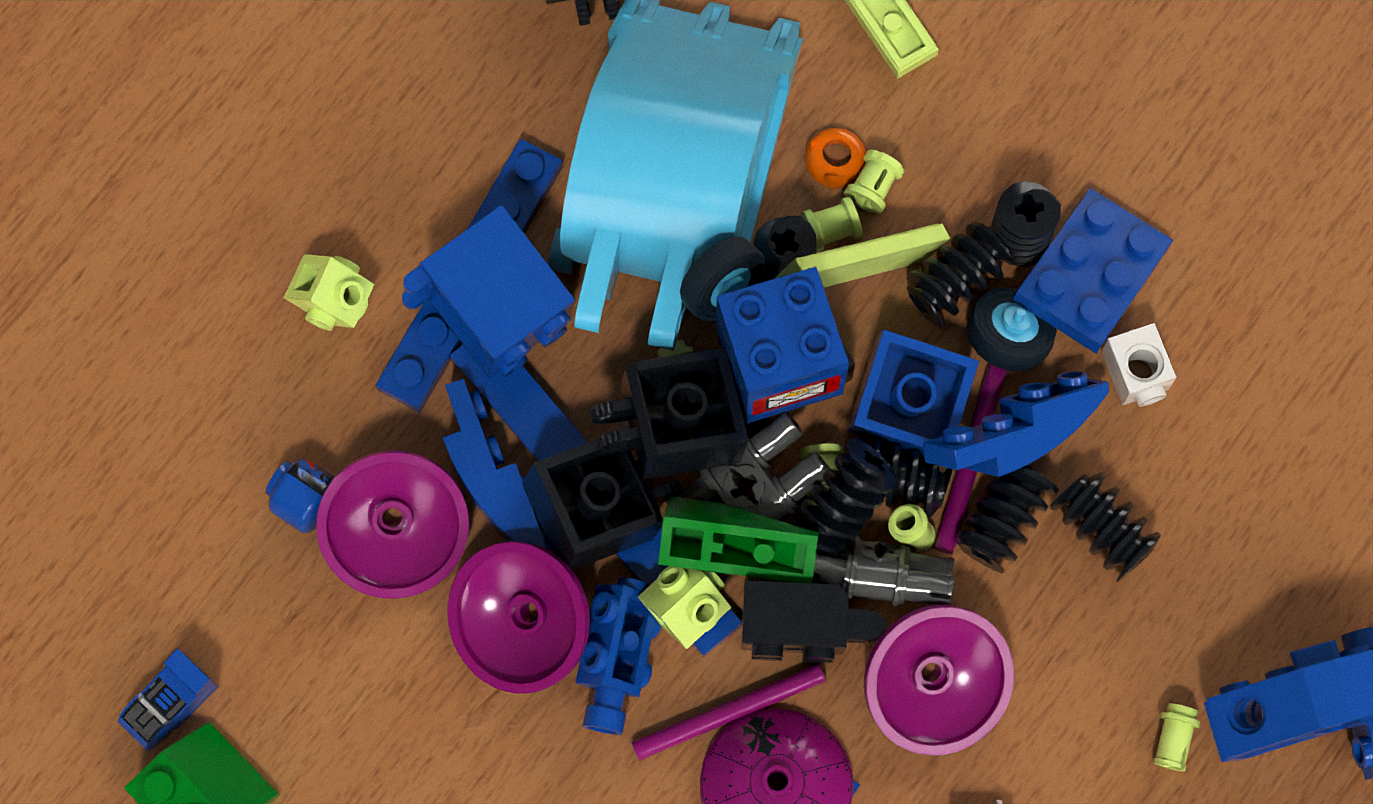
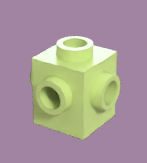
(329, 291)
(685, 602)

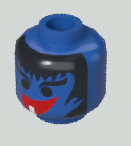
(296, 493)

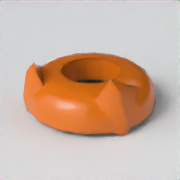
(830, 175)

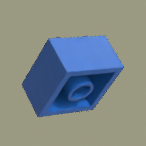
(911, 392)

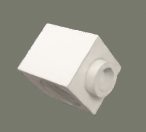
(1141, 345)

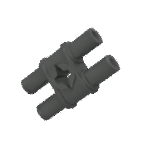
(774, 494)
(886, 573)

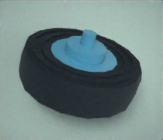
(720, 270)
(1007, 332)

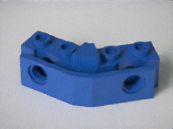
(1298, 702)

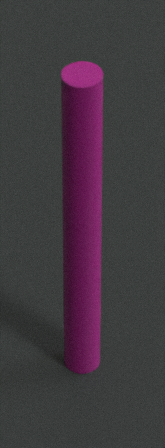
(964, 477)
(728, 711)

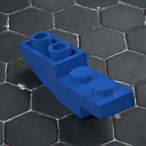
(1024, 431)
(493, 490)

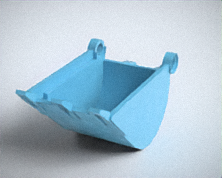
(671, 151)

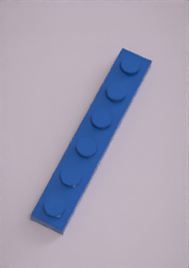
(429, 340)

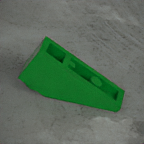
(735, 542)

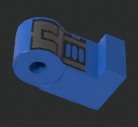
(166, 701)

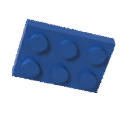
(1092, 270)

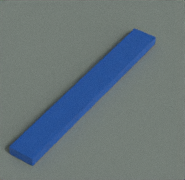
(548, 432)

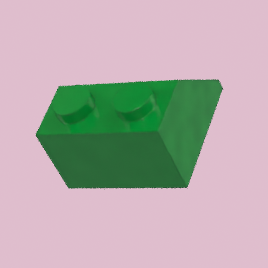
(200, 771)

